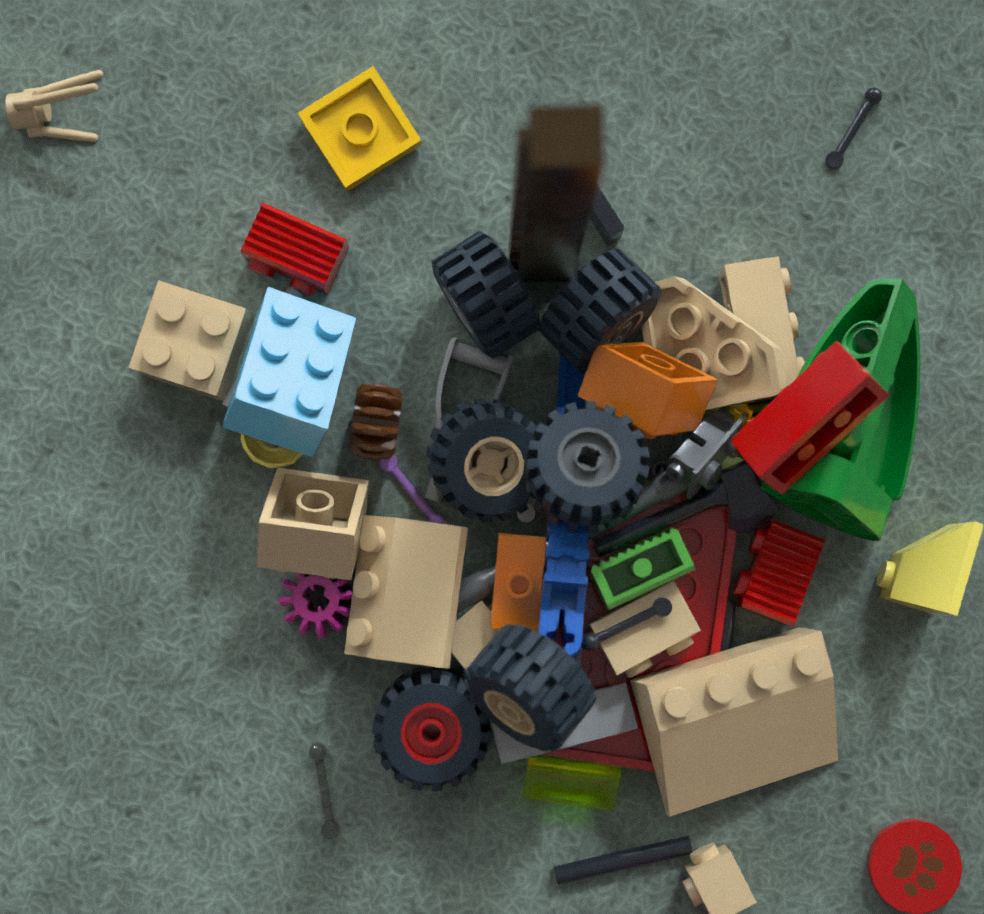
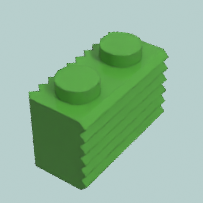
(640, 568)

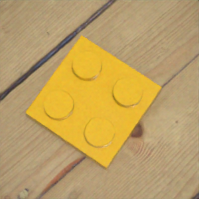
(360, 128)

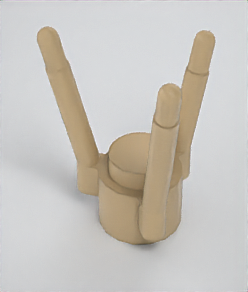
(33, 108)

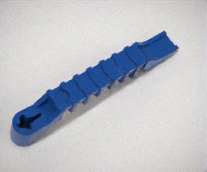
(567, 552)

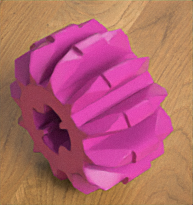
(303, 603)

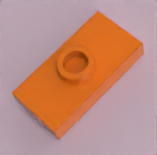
(518, 581)

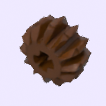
(375, 421)

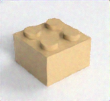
(191, 341)
(312, 524)

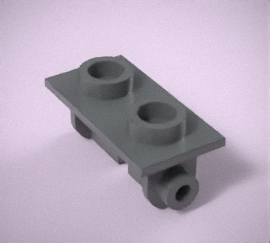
(702, 465)

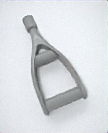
(475, 357)

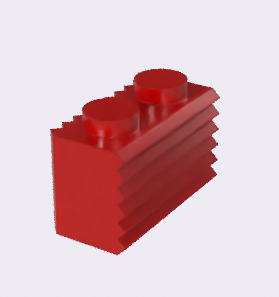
(294, 250)
(778, 572)

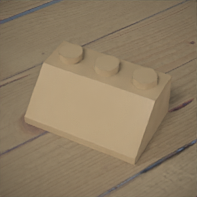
(406, 591)

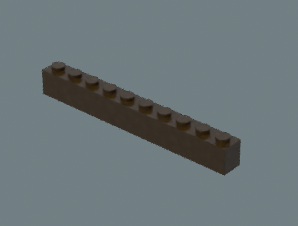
(554, 189)

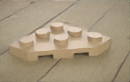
(715, 342)

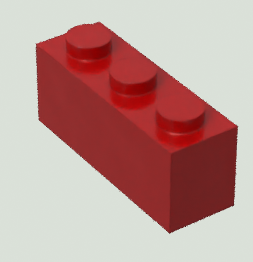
(809, 418)

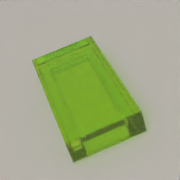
(571, 782)

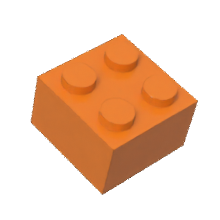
(648, 387)

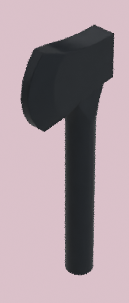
(736, 489)

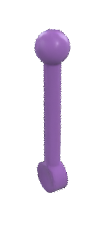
(391, 466)

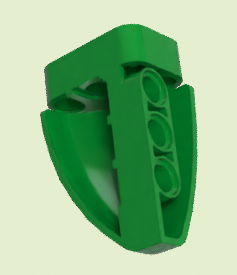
(871, 464)

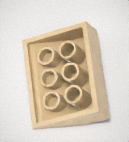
(739, 718)

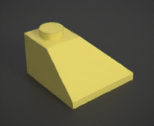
(932, 570)

